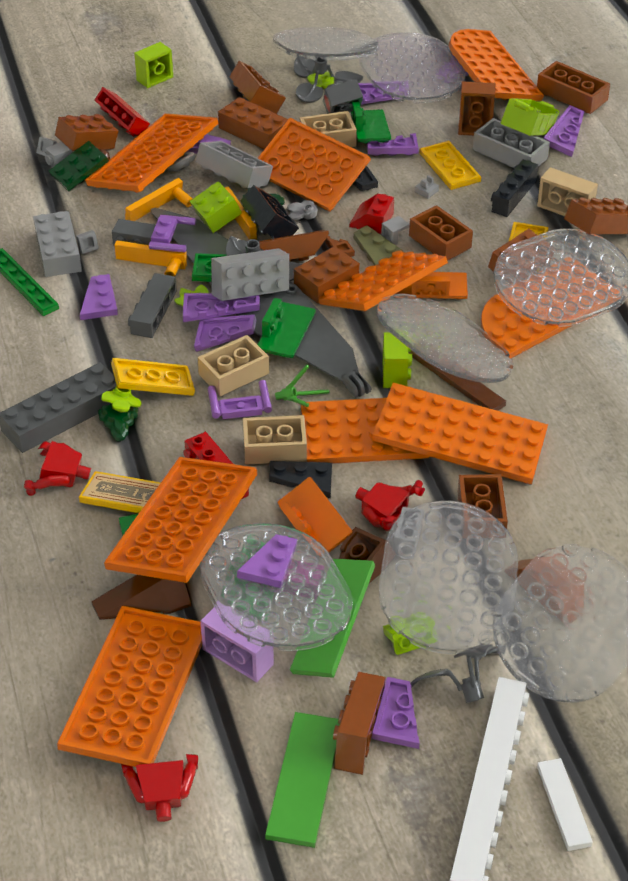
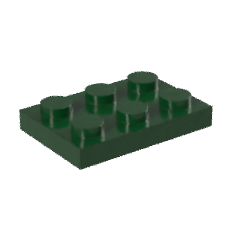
(78, 166)

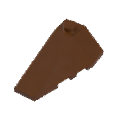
(364, 546)
(143, 594)

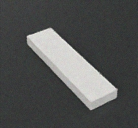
(564, 804)

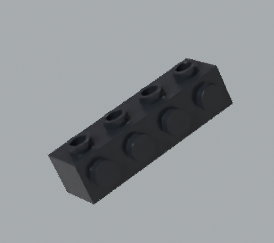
(514, 188)

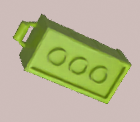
(529, 116)

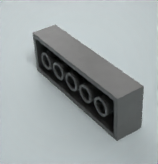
(57, 408)

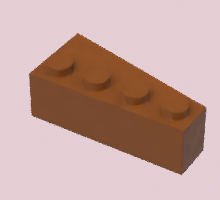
(256, 88)
(357, 722)

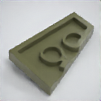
(374, 244)

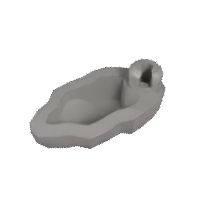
(182, 162)

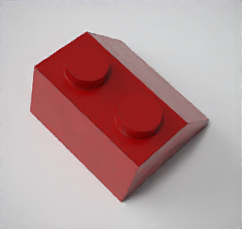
(374, 212)

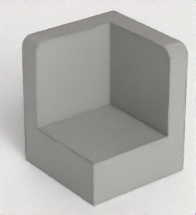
(392, 227)

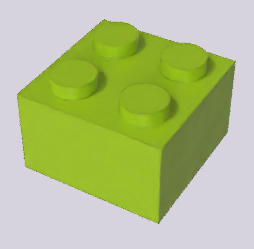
(153, 64)
(215, 207)
(395, 361)

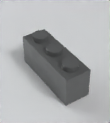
(132, 232)

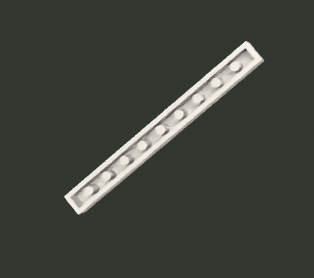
(489, 782)

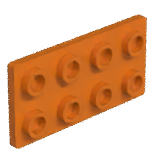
(439, 285)
(314, 515)

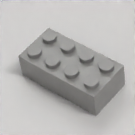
(509, 144)
(233, 164)
(57, 243)
(250, 274)

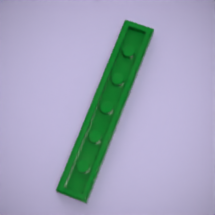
(26, 285)

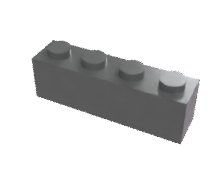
(152, 305)

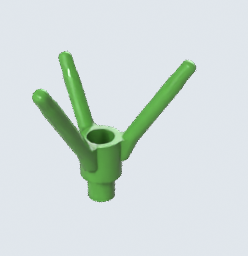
(291, 394)

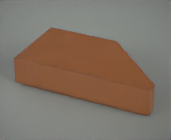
(342, 244)

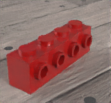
(121, 112)
(204, 448)

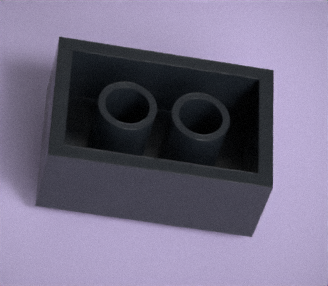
(268, 213)

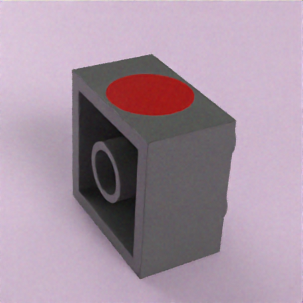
(340, 97)

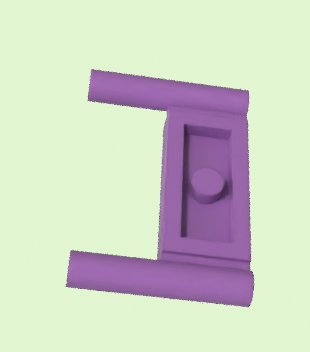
(164, 231)
(240, 406)

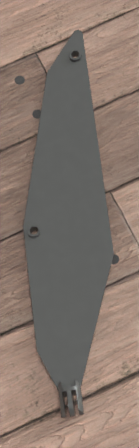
(321, 344)

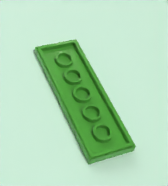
(324, 659)
(303, 781)

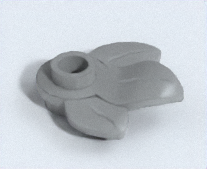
(305, 209)

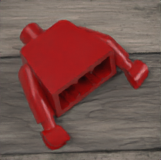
(59, 467)
(385, 502)
(161, 784)

